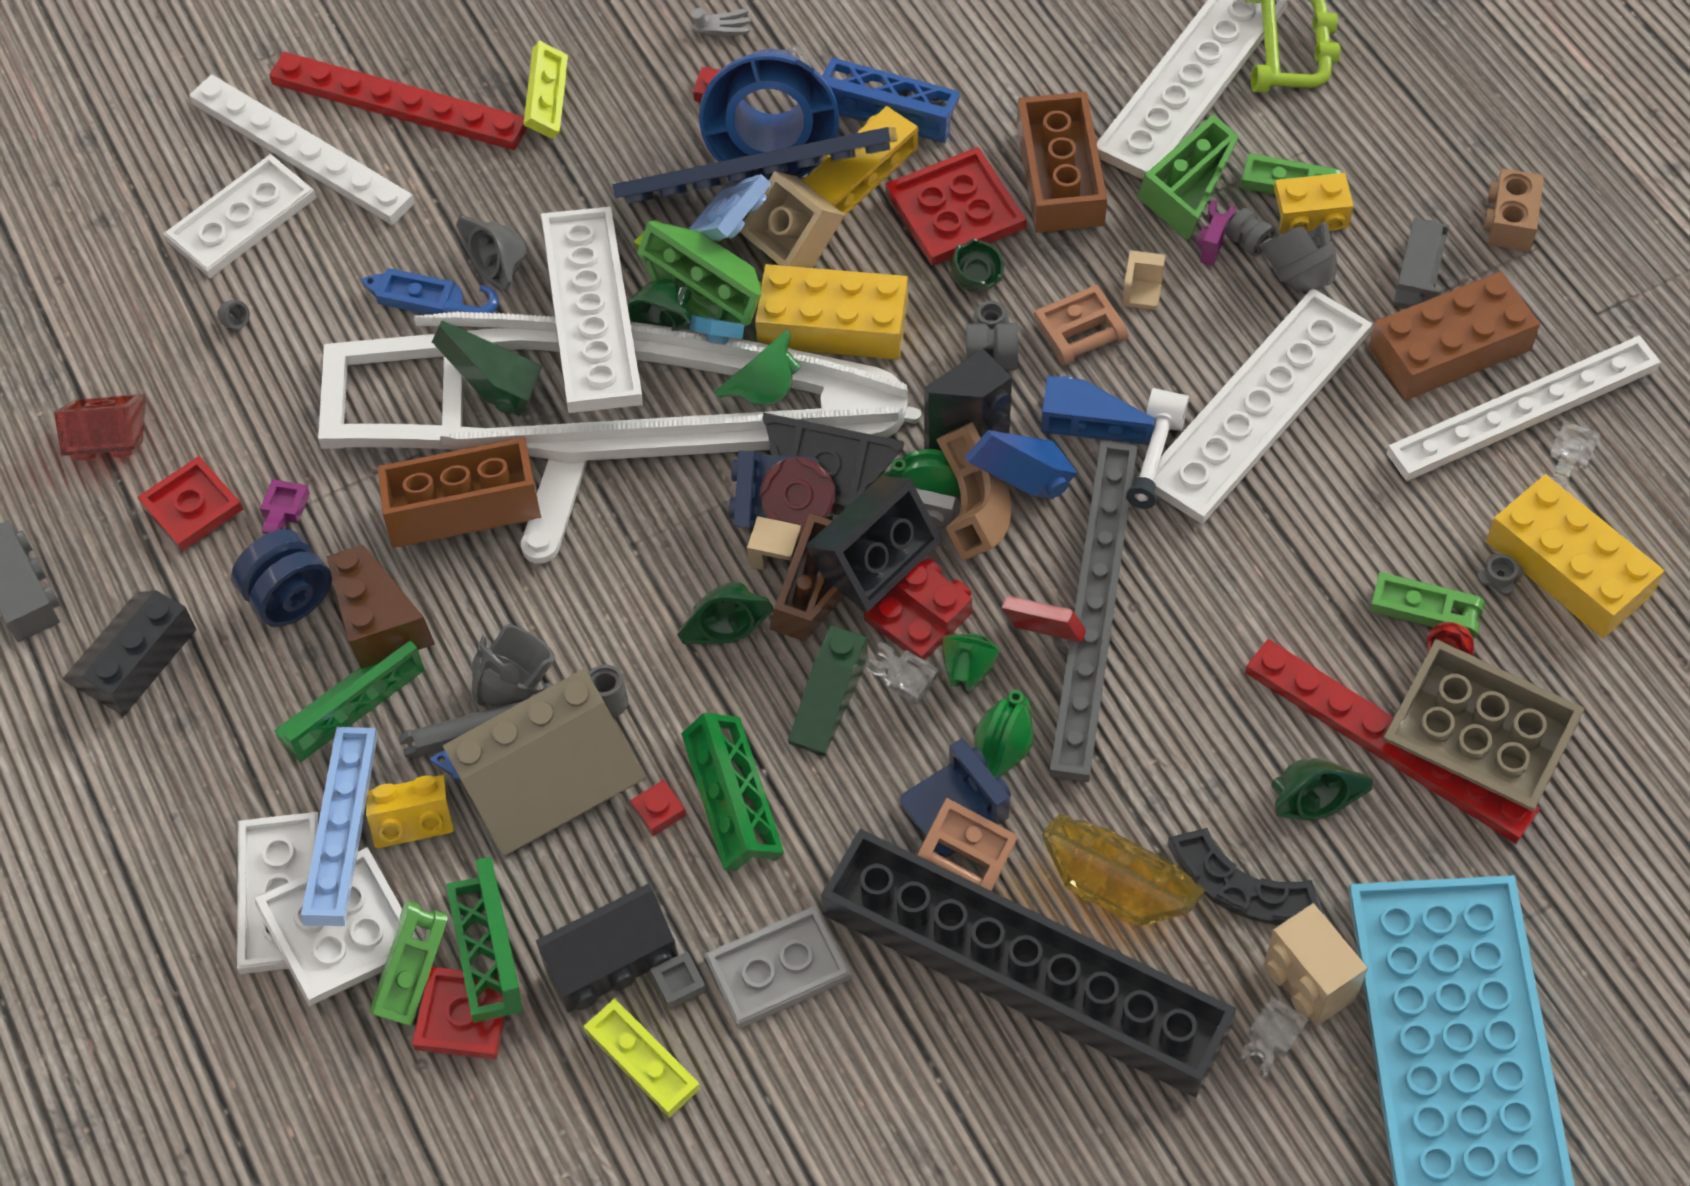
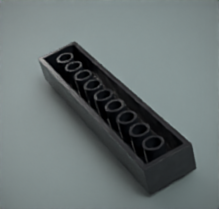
(1028, 962)

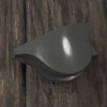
(492, 249)

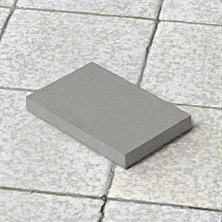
(777, 966)

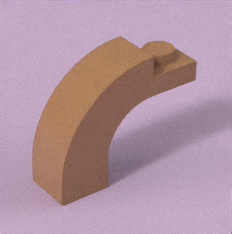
(984, 497)

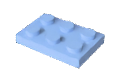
(725, 212)

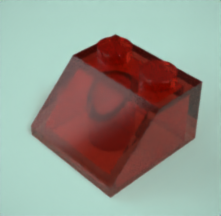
(101, 426)

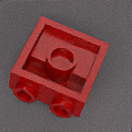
(921, 610)

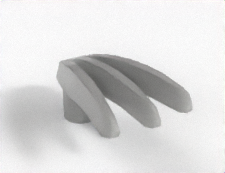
(721, 24)

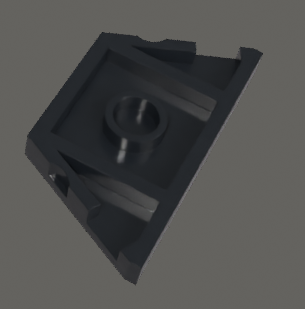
(848, 456)

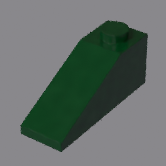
(491, 370)
(829, 689)

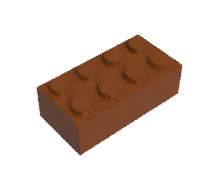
(1061, 162)
(1453, 335)
(458, 492)

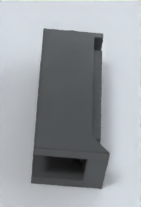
(1421, 263)

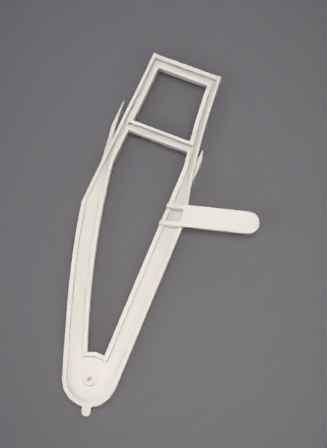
(851, 399)

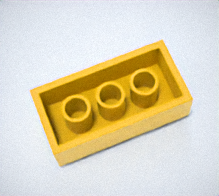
(833, 311)
(1575, 556)

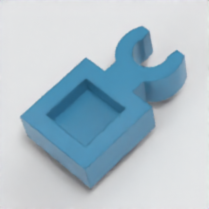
(716, 330)

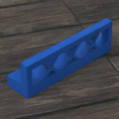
(862, 102)

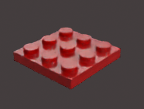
(955, 204)

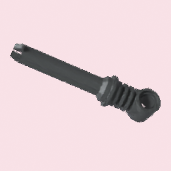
(432, 737)

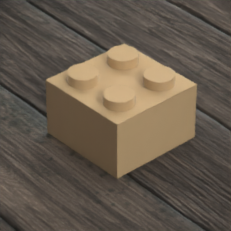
(792, 222)
(1314, 965)

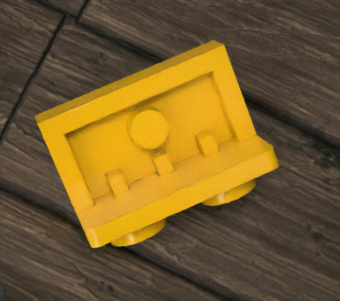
(1312, 201)
(409, 811)

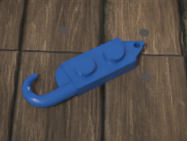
(423, 293)

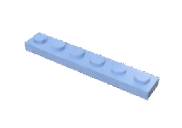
(339, 827)

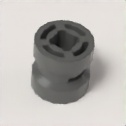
(1249, 231)

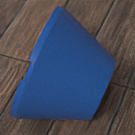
(737, 130)

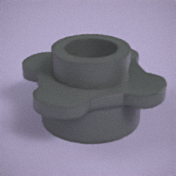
(1500, 564)

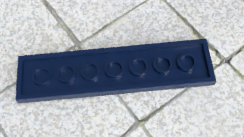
(744, 167)

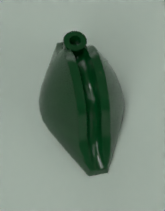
(660, 305)
(725, 615)
(1317, 789)

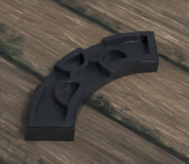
(1234, 890)

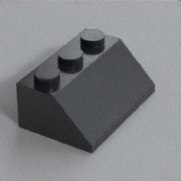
(968, 393)
(875, 541)
(132, 650)
(607, 948)

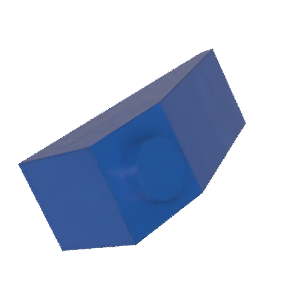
(1087, 411)
(1024, 462)

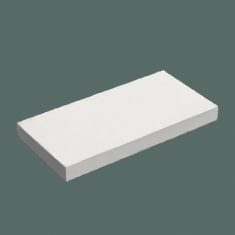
(240, 216)
(269, 855)

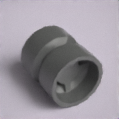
(1003, 338)

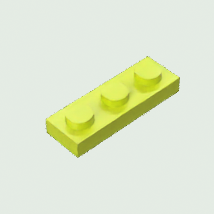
(545, 90)
(642, 1057)

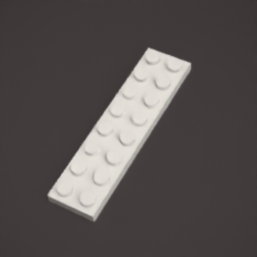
(1184, 84)
(591, 310)
(1258, 404)

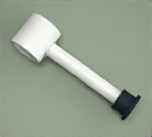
(1169, 414)

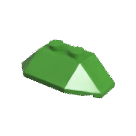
(718, 279)

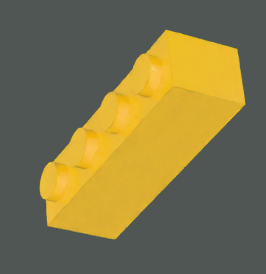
(852, 179)

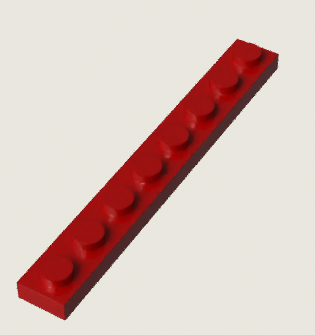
(398, 100)
(1367, 726)

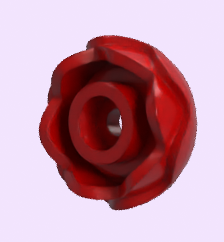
(1452, 633)

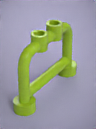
(1325, 51)

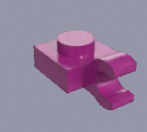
(1212, 237)
(283, 504)

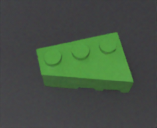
(1187, 176)

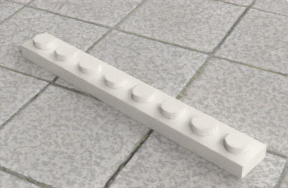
(302, 149)
(1522, 408)

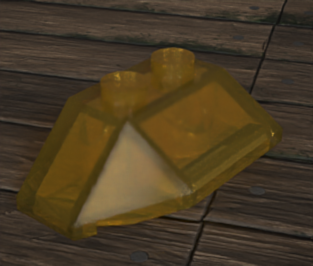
(1118, 873)

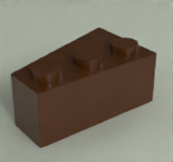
(805, 594)
(374, 608)

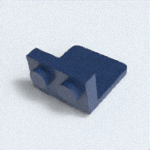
(749, 474)
(962, 781)

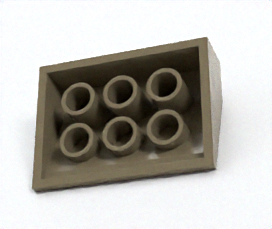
(1484, 724)
(544, 762)

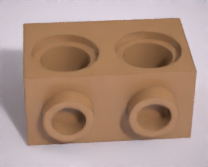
(1515, 209)

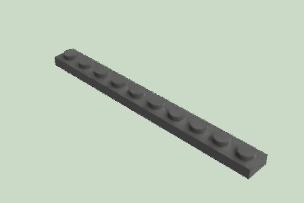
(1095, 610)

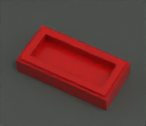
(1044, 618)

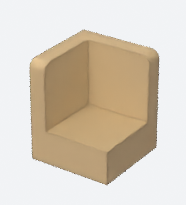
(1143, 280)
(772, 539)

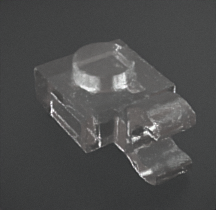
(1572, 448)

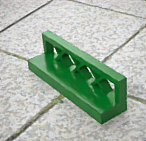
(348, 701)
(723, 788)
(498, 937)

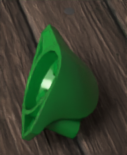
(765, 377)
(927, 471)
(968, 658)
(1005, 733)

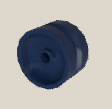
(281, 577)

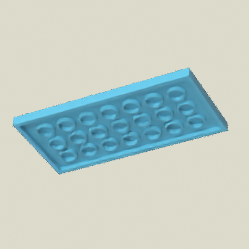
(1458, 1034)

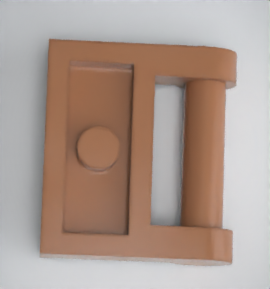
(1077, 315)
(971, 837)

